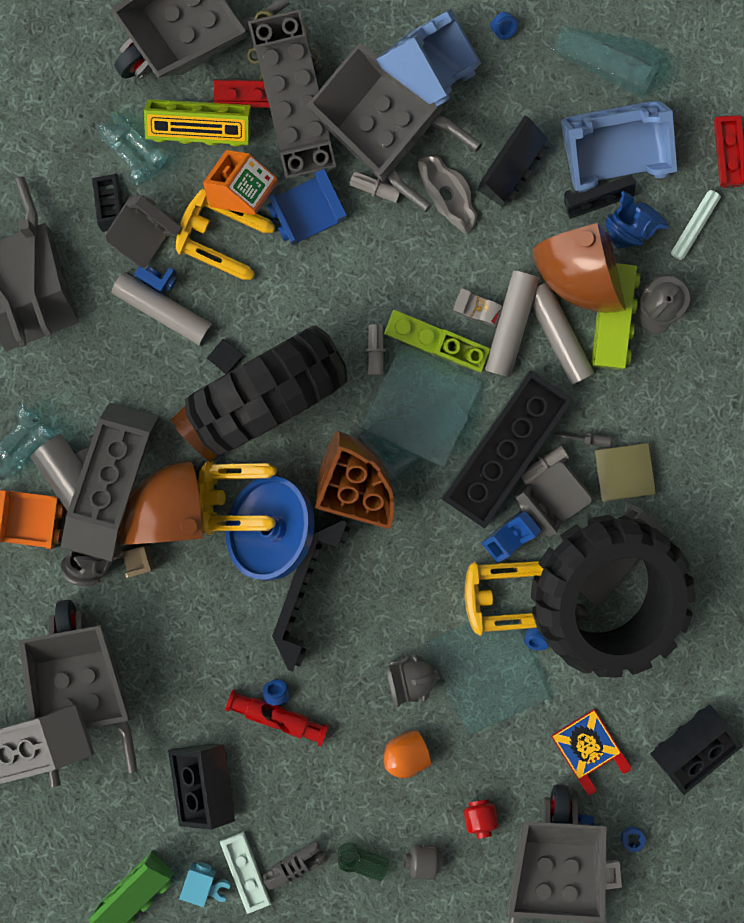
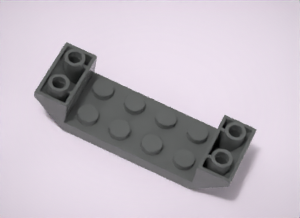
(289, 87)
(107, 481)
(43, 744)

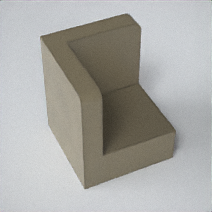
(138, 561)

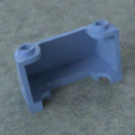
(432, 58)
(620, 143)

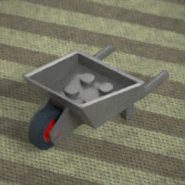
(176, 34)
(76, 668)
(559, 866)

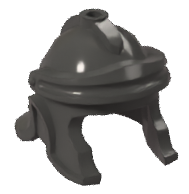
(654, 310)
(84, 569)
(411, 679)

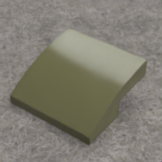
(625, 472)

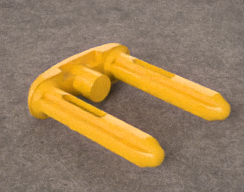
(192, 220)
(209, 497)
(476, 598)

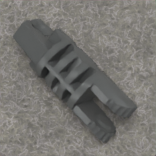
(294, 866)

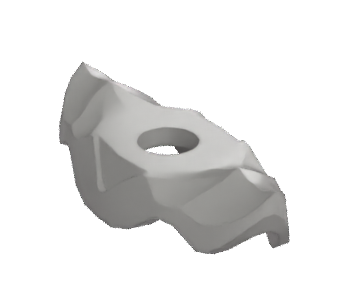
(437, 176)

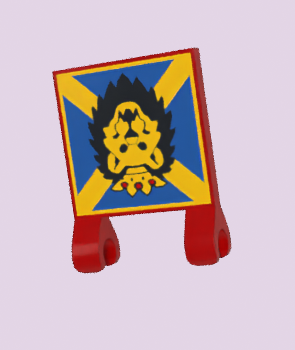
(587, 747)

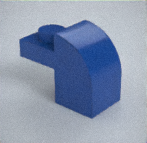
(511, 536)

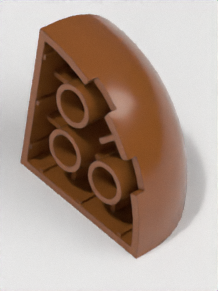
(582, 268)
(354, 482)
(164, 507)

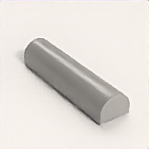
(161, 308)
(512, 323)
(560, 335)

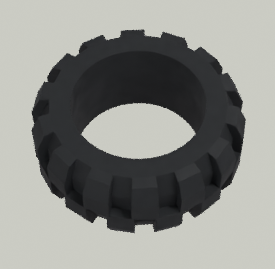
(266, 391)
(652, 627)

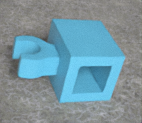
(200, 886)

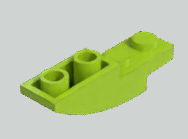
(436, 341)

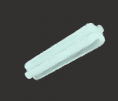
(695, 224)

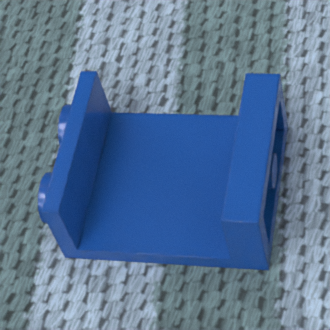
(307, 209)

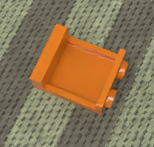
(30, 519)

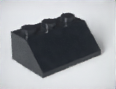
(514, 162)
(696, 749)
(201, 786)

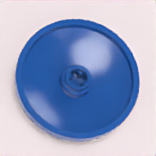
(281, 549)

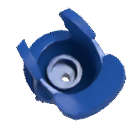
(633, 223)

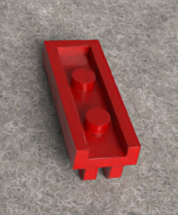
(240, 92)
(729, 150)

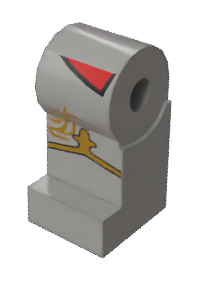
(477, 308)

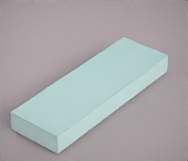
(245, 872)

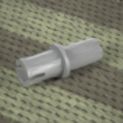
(374, 187)
(375, 349)
(544, 464)

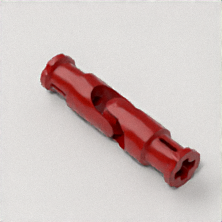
(288, 721)

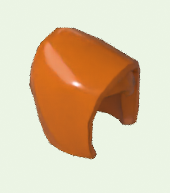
(406, 755)

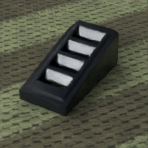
(107, 217)

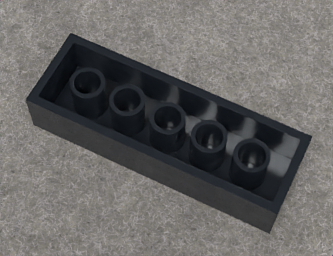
(506, 449)

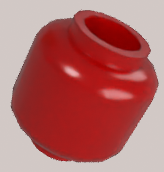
(481, 818)

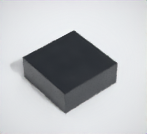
(224, 356)

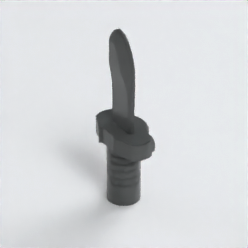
(589, 439)

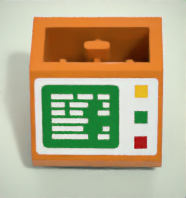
(239, 183)

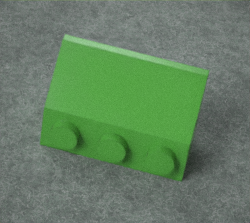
(134, 892)

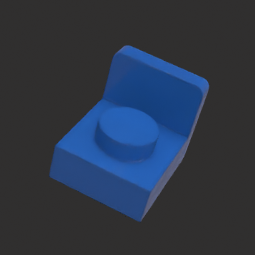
(152, 278)

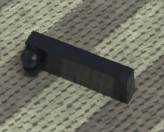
(598, 197)

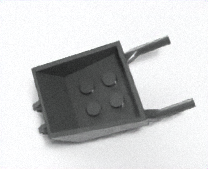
(379, 117)
(32, 282)

